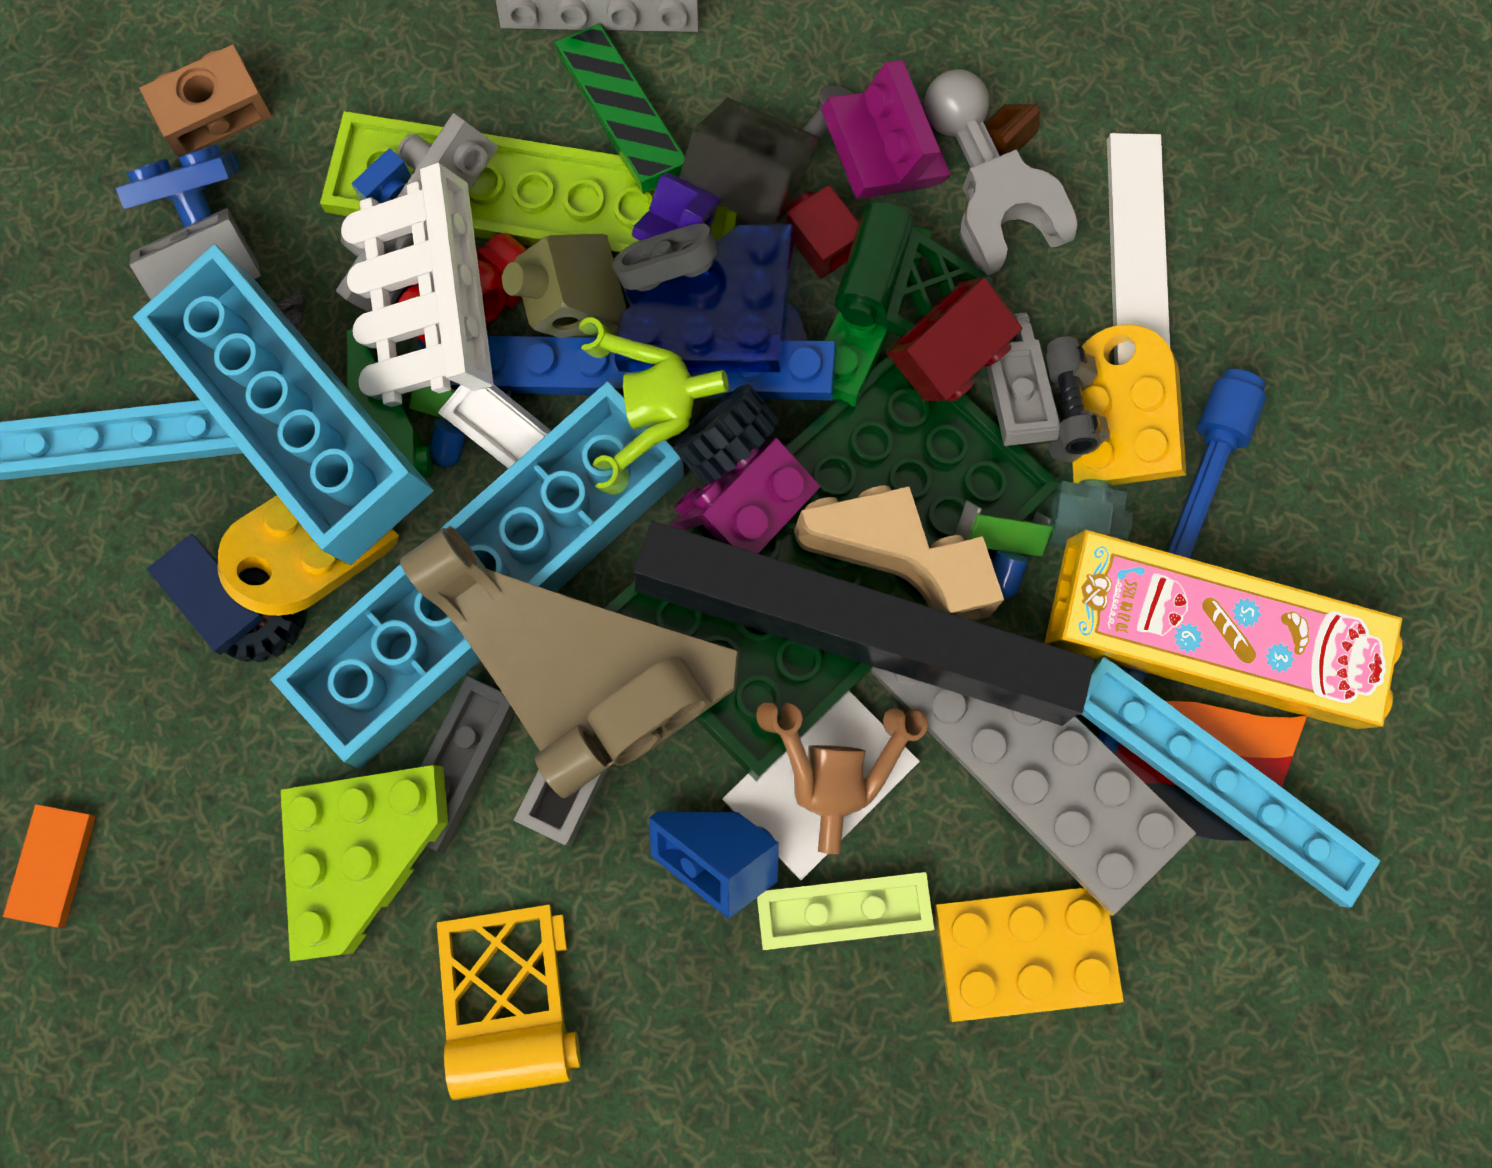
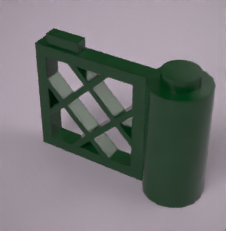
(884, 264)

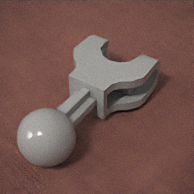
(996, 185)

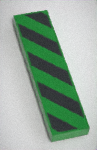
(620, 106)

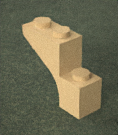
(887, 535)

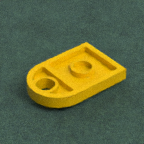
(1140, 410)
(296, 565)

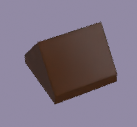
(1013, 126)

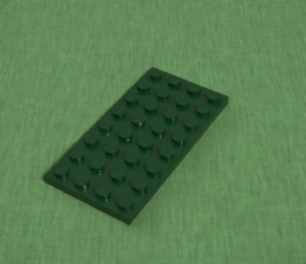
(888, 439)

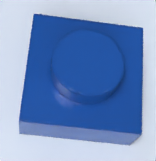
(383, 178)

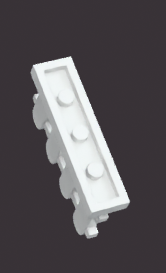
(449, 287)

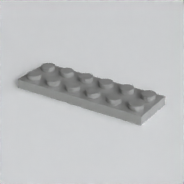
(1057, 786)

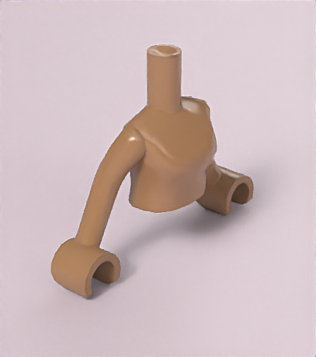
(832, 776)

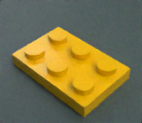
(1027, 954)

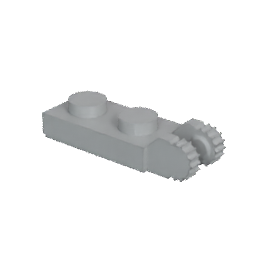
(1023, 391)

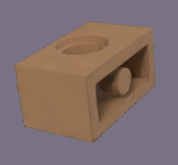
(194, 124)

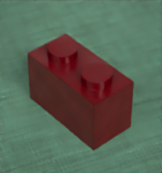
(955, 341)

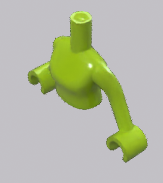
(652, 398)

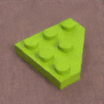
(353, 851)

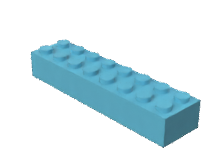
(532, 524)

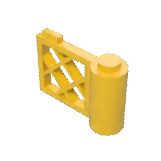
(510, 1050)

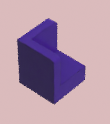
(676, 206)

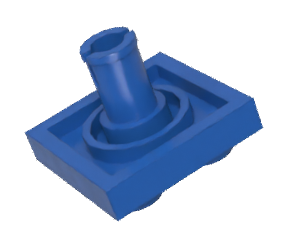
(182, 183)

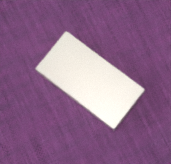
(494, 422)

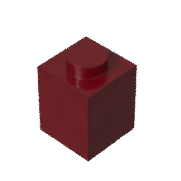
(822, 230)

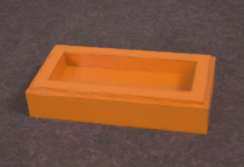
(49, 866)

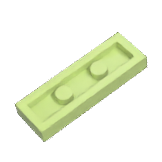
(845, 911)

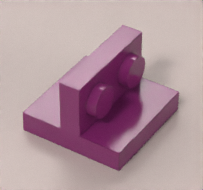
(885, 136)

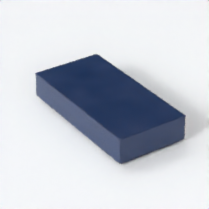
(193, 584)

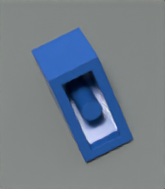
(716, 855)

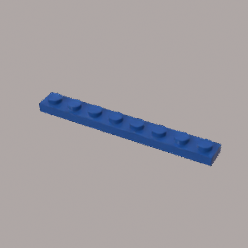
(563, 368)

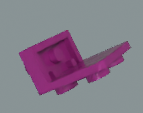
(750, 500)

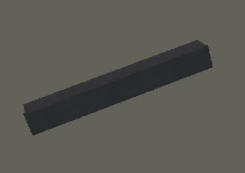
(862, 624)

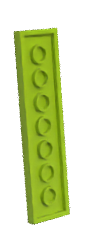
(521, 191)

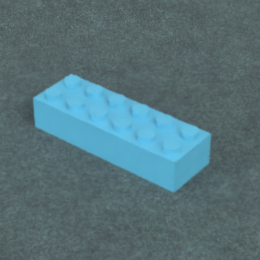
(282, 406)

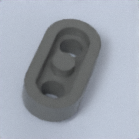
(666, 257)

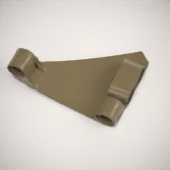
(576, 674)

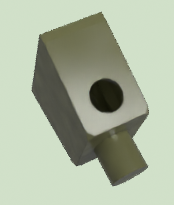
(566, 282)

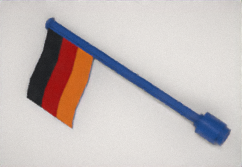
(1261, 741)

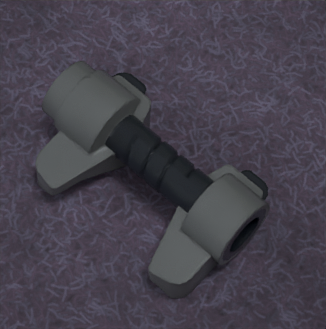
(1069, 374)

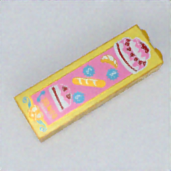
(1224, 631)

